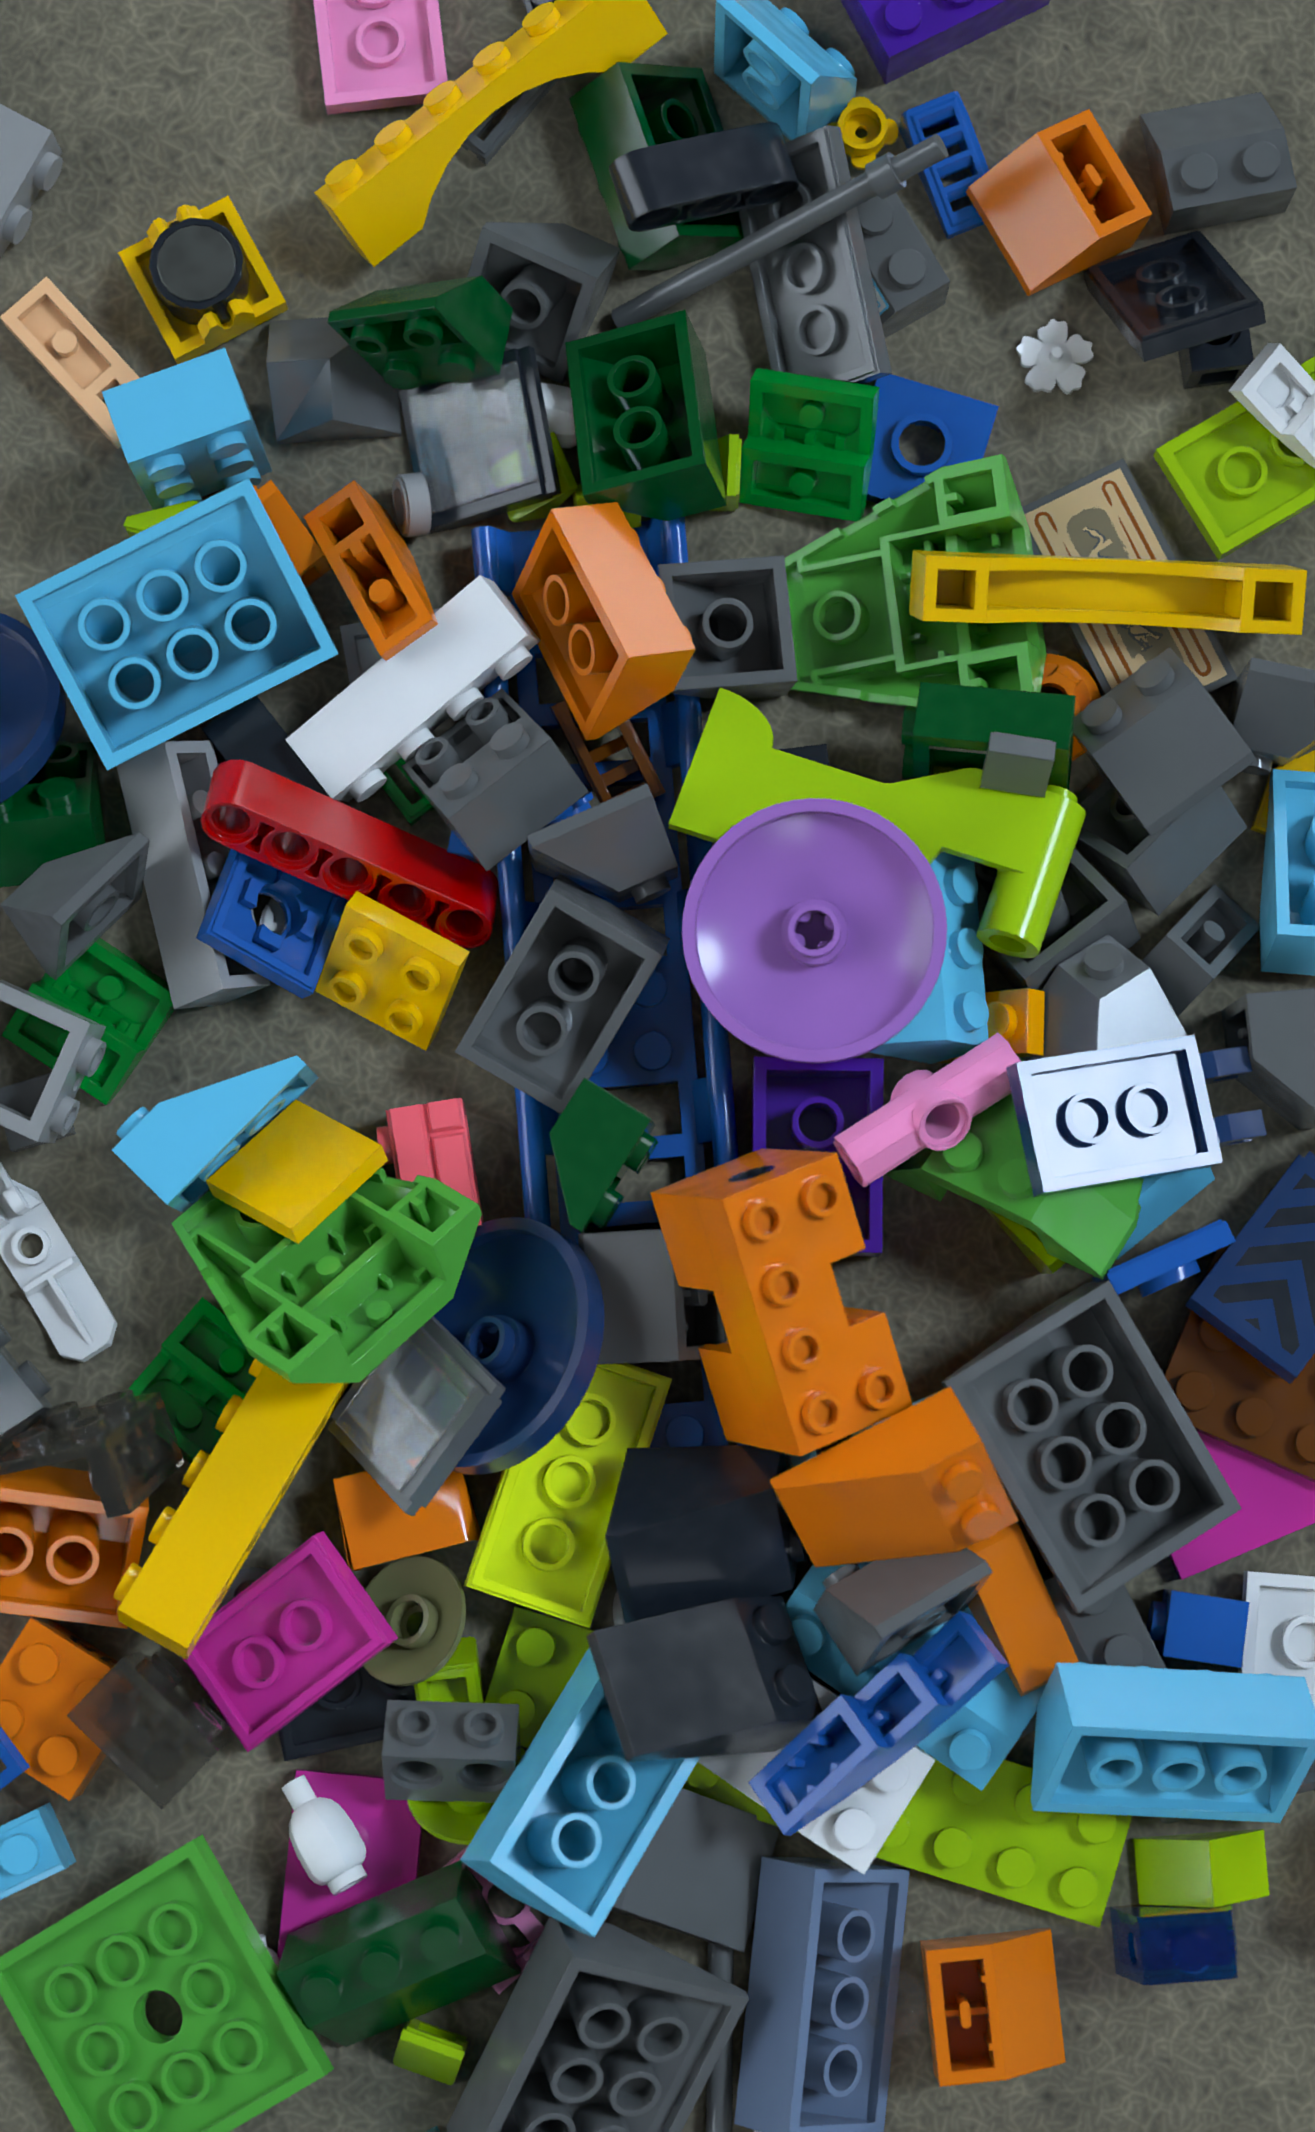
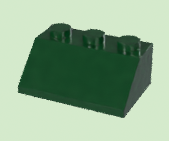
(642, 108)
(646, 419)
(396, 1957)

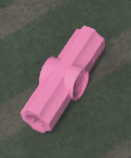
(927, 1111)

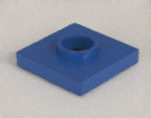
(903, 402)
(310, 924)
(1170, 1261)

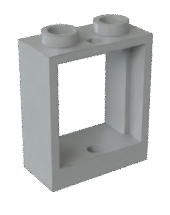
(77, 1059)

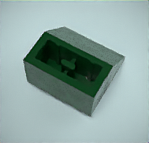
(428, 331)
(52, 814)
(594, 1148)

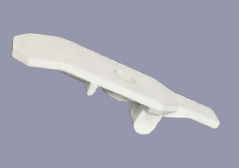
(55, 1279)

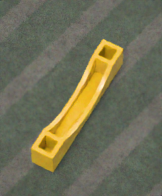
(389, 188)
(1107, 591)

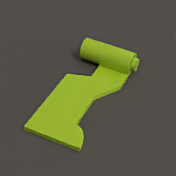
(943, 812)

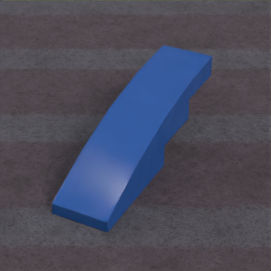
(878, 1725)

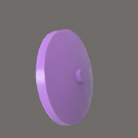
(814, 930)

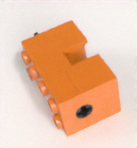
(795, 1359)

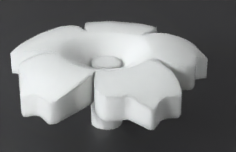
(1054, 358)

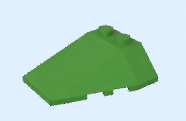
(855, 595)
(991, 1170)
(348, 1287)

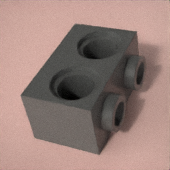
(449, 1750)

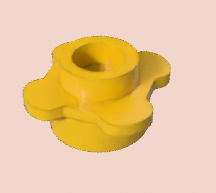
(880, 131)

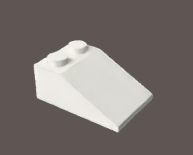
(859, 1823)

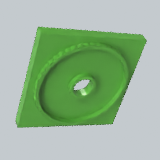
(174, 1931)

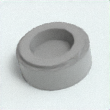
(411, 504)

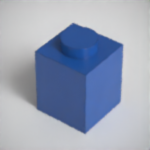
(1199, 1627)

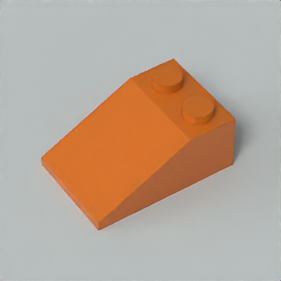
(898, 1489)

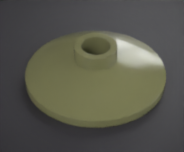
(406, 1595)

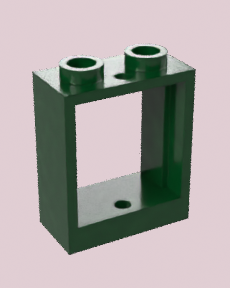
(966, 717)

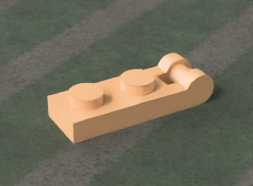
(69, 350)

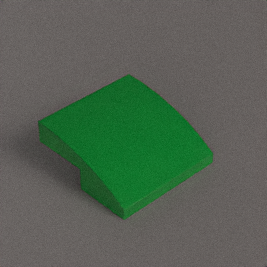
(808, 444)
(111, 992)
(197, 1376)

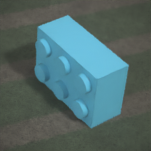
(187, 430)

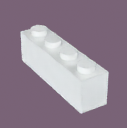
(407, 697)

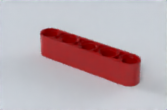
(349, 851)

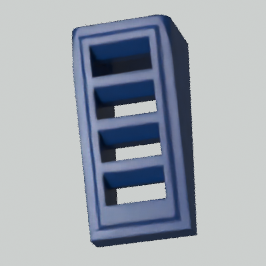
(931, 115)

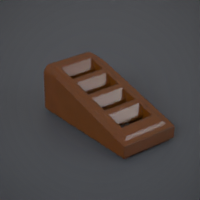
(587, 760)

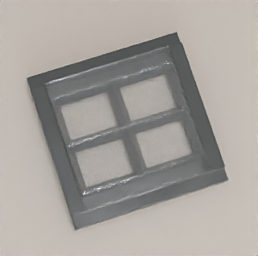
(417, 1414)

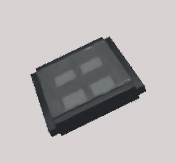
(482, 443)

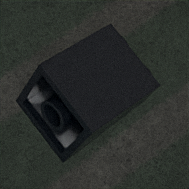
(699, 1528)

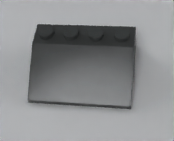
(1091, 1443)
(600, 2039)

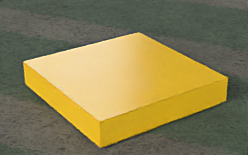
(297, 1171)

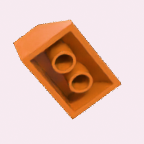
(601, 616)
(61, 1548)

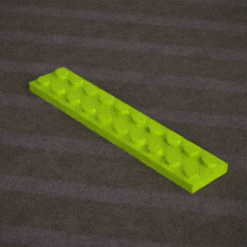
(946, 1830)

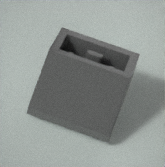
(495, 778)
(1281, 1049)
(643, 1304)

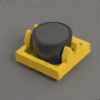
(202, 278)

